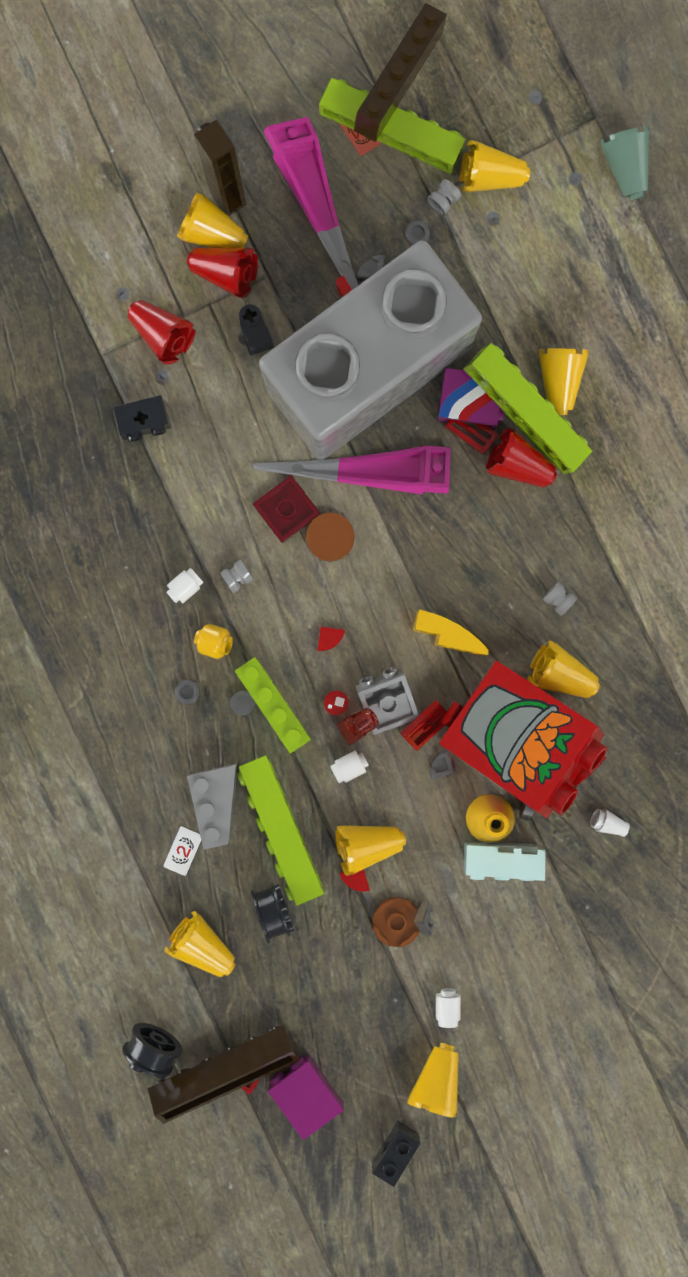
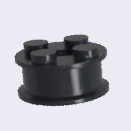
(272, 912)
(152, 1050)

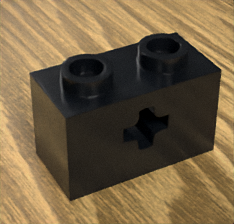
(130, 414)
(395, 1153)

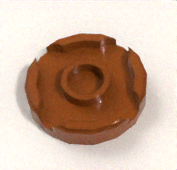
(330, 537)
(395, 922)

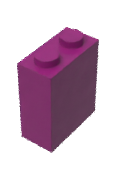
(305, 1096)

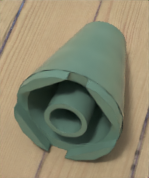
(629, 160)

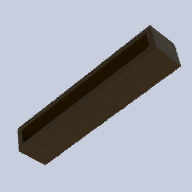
(400, 72)
(220, 167)
(222, 1074)

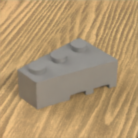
(213, 803)

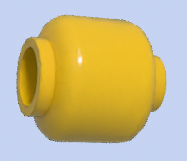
(213, 641)

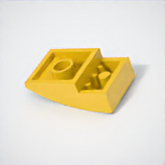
(448, 633)

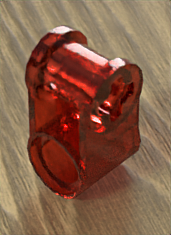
(358, 725)

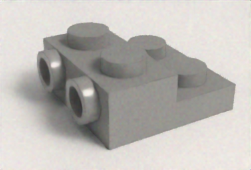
(388, 698)

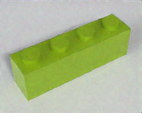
(273, 704)

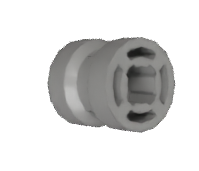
(444, 197)
(236, 576)
(557, 597)

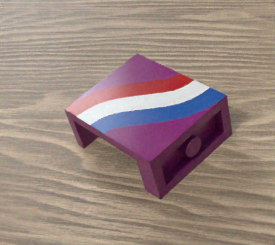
(466, 401)

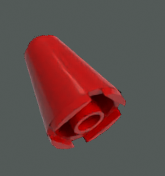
(226, 268)
(161, 330)
(520, 461)

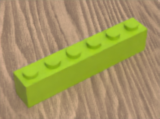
(403, 131)
(528, 409)
(281, 829)

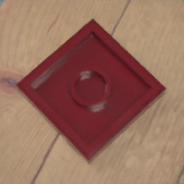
(286, 509)

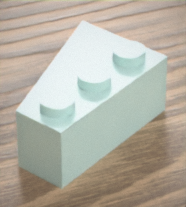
(504, 861)

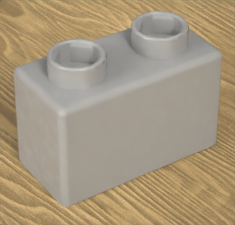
(371, 350)

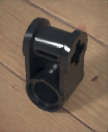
(255, 333)

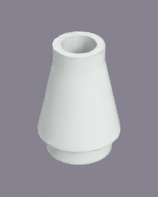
(607, 822)

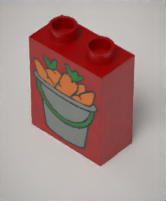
(525, 740)

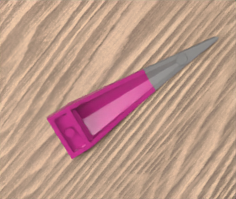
(302, 165)
(404, 470)

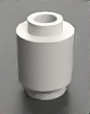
(184, 586)
(349, 767)
(448, 1008)

